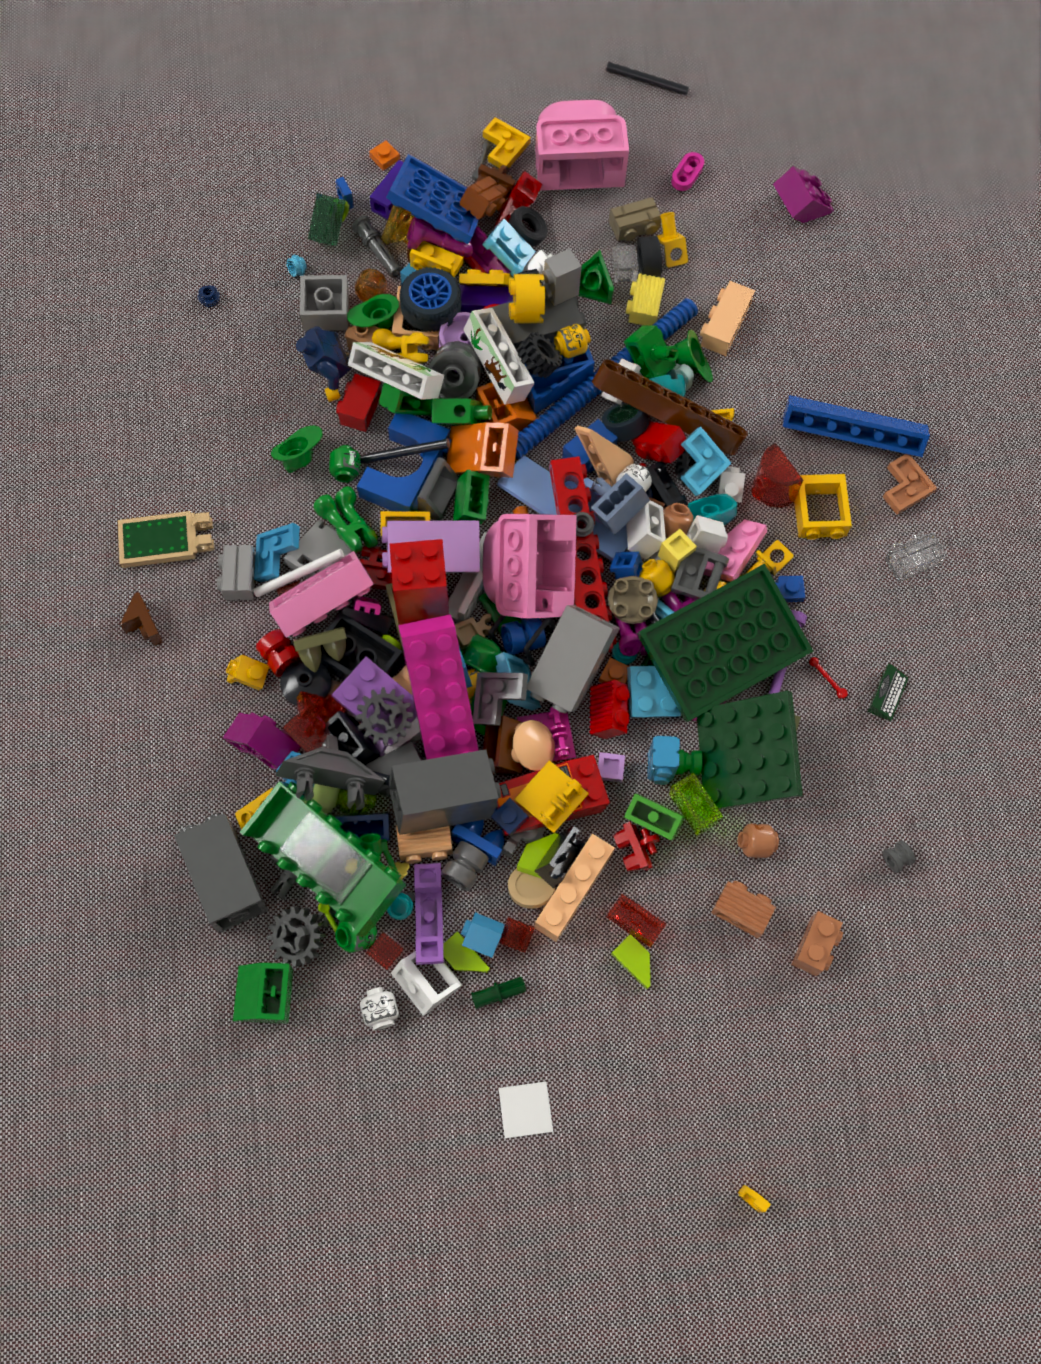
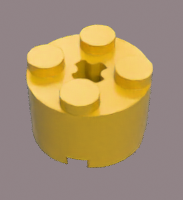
(527, 298)

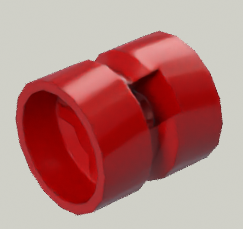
(277, 651)

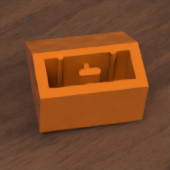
(516, 414)

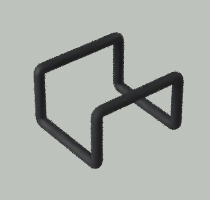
(530, 661)

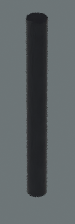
(647, 78)
(405, 451)

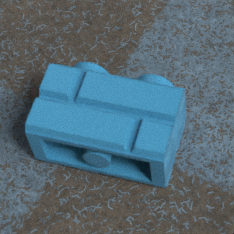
(663, 759)

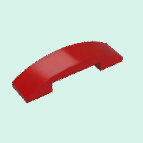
(523, 194)

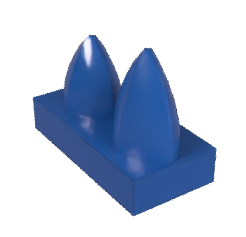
(490, 844)

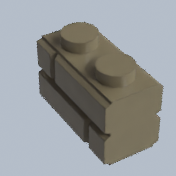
(635, 219)

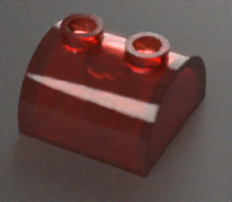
(776, 479)

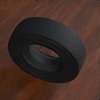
(534, 219)

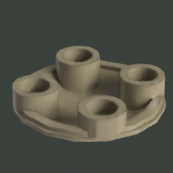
(633, 599)

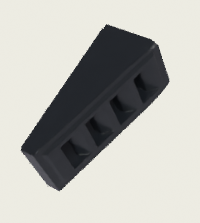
(379, 623)

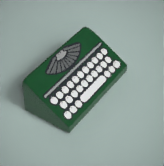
(888, 693)

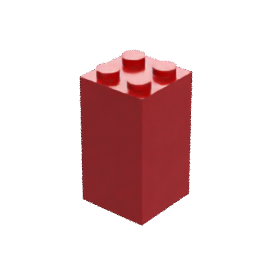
(419, 580)

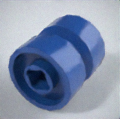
(516, 635)

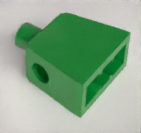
(459, 412)

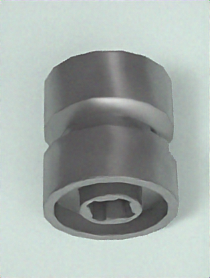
(464, 866)

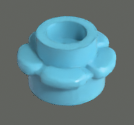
(296, 265)

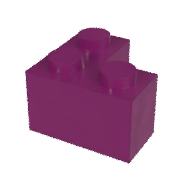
(260, 738)

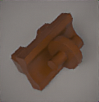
(499, 175)

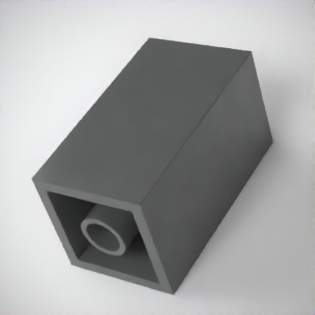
(554, 319)
(443, 791)
(220, 872)

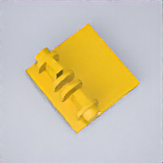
(551, 796)

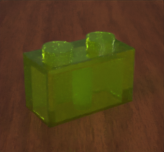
(695, 804)

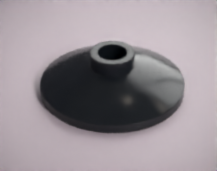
(318, 683)

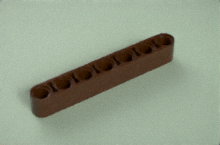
(667, 405)

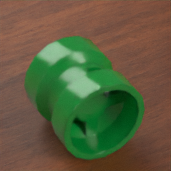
(690, 762)

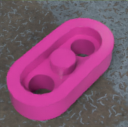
(684, 175)

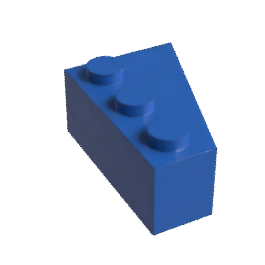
(561, 381)

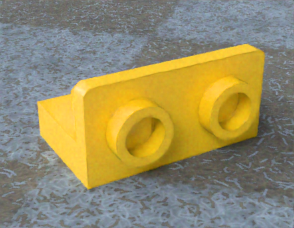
(433, 256)

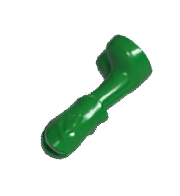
(344, 503)

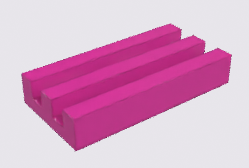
(366, 604)

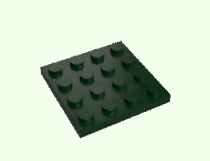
(750, 751)

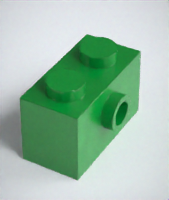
(471, 497)

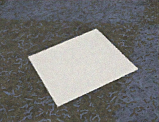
(525, 1110)

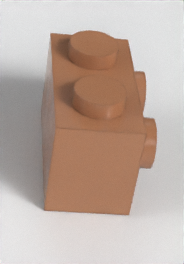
(817, 943)

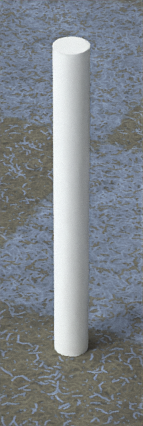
(299, 572)

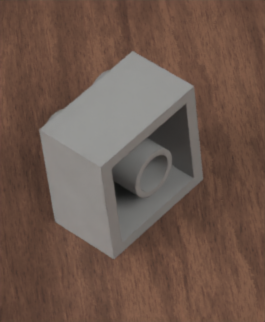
(324, 302)

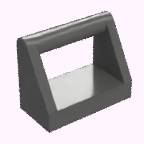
(438, 490)

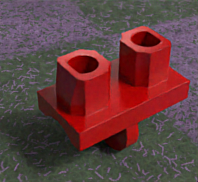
(640, 857)

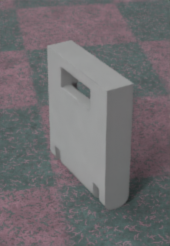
(314, 545)

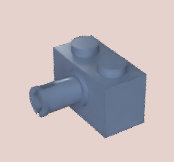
(619, 502)

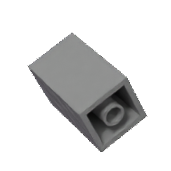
(571, 659)

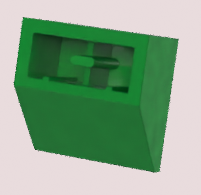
(263, 993)

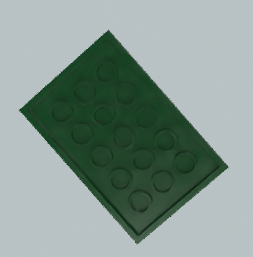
(724, 642)

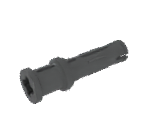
(372, 239)

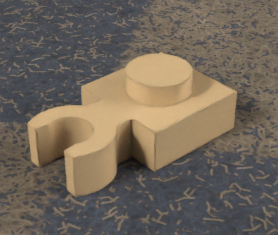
(467, 629)

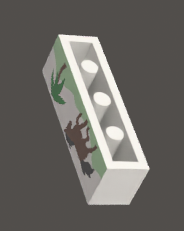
(498, 356)
(396, 370)

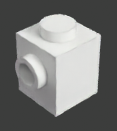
(708, 534)

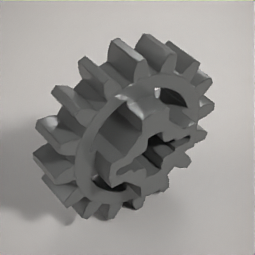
(395, 711)
(307, 936)

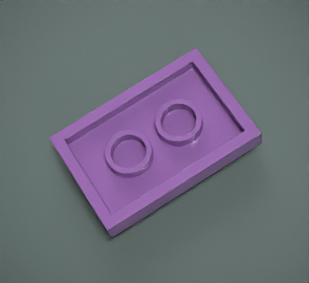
(361, 682)

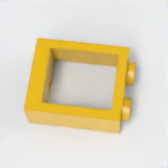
(823, 485)

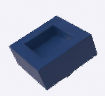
(510, 817)

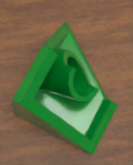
(595, 280)

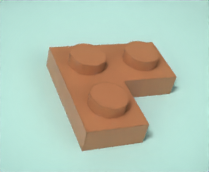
(912, 487)

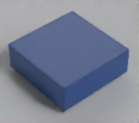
(344, 191)

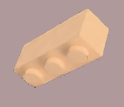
(726, 317)

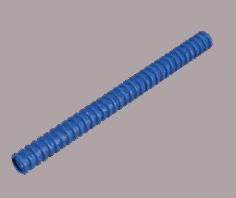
(587, 391)

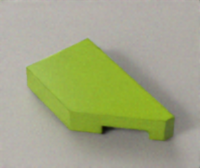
(461, 957)

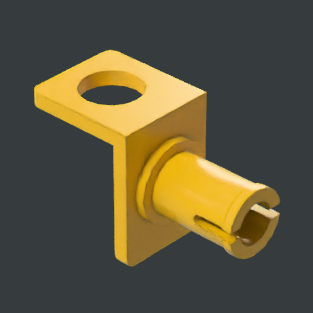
(671, 240)
(764, 558)

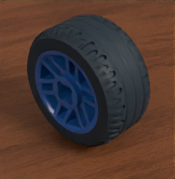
(430, 299)

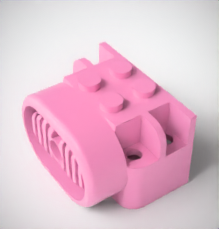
(581, 146)
(530, 564)

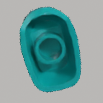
(715, 507)

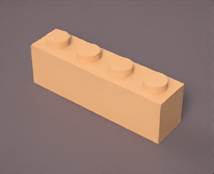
(574, 887)

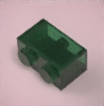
(326, 219)

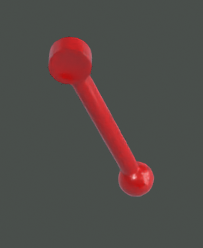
(841, 692)

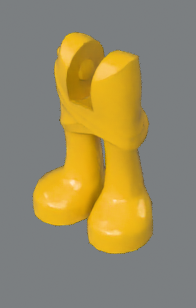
(407, 343)

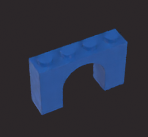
(401, 493)

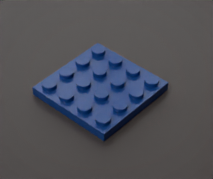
(432, 198)

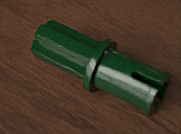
(498, 992)

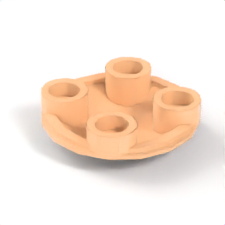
(532, 745)

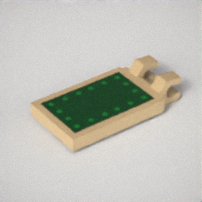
(163, 538)

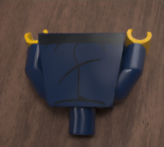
(325, 357)

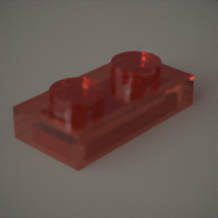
(636, 920)

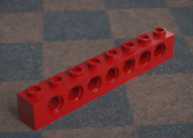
(572, 470)

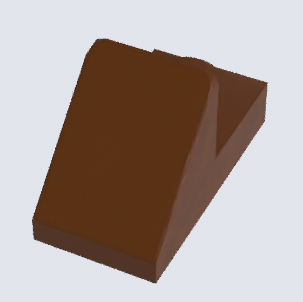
(138, 617)

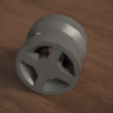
(899, 856)

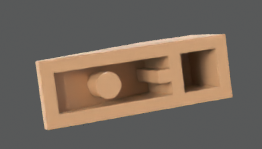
(605, 456)

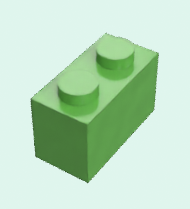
(654, 816)

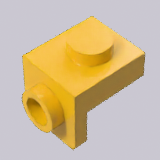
(247, 672)

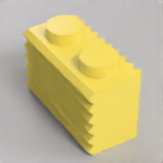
(646, 299)

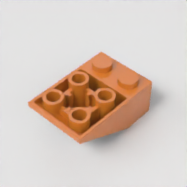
(483, 449)

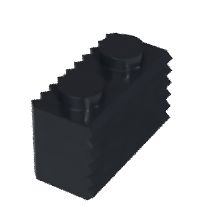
(350, 738)

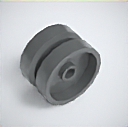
(464, 360)

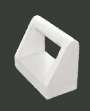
(418, 987)

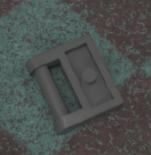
(692, 571)

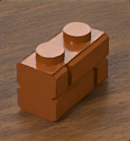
(484, 198)

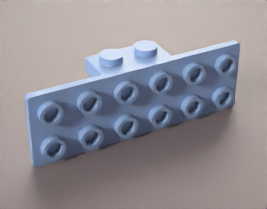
(534, 488)

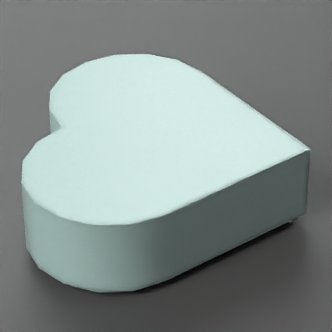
(683, 370)

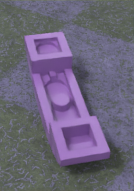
(428, 914)

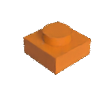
(384, 155)
(614, 671)

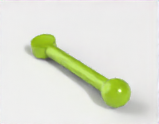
(325, 909)

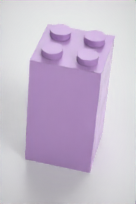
(458, 537)

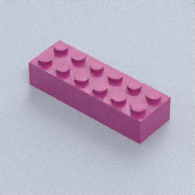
(438, 687)

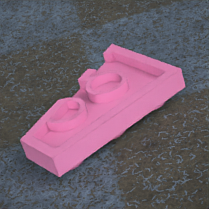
(739, 548)

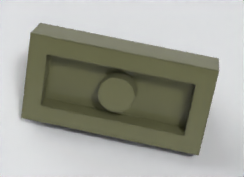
(310, 650)

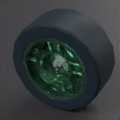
(625, 421)

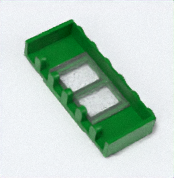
(324, 857)

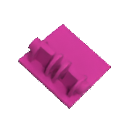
(560, 729)

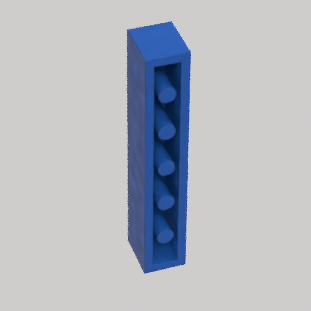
(855, 426)

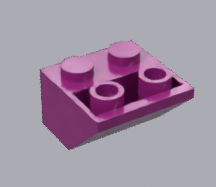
(803, 195)

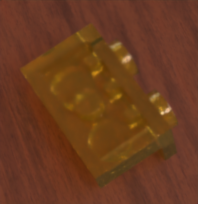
(397, 225)

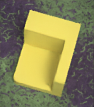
(676, 549)

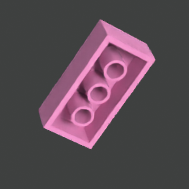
(320, 594)

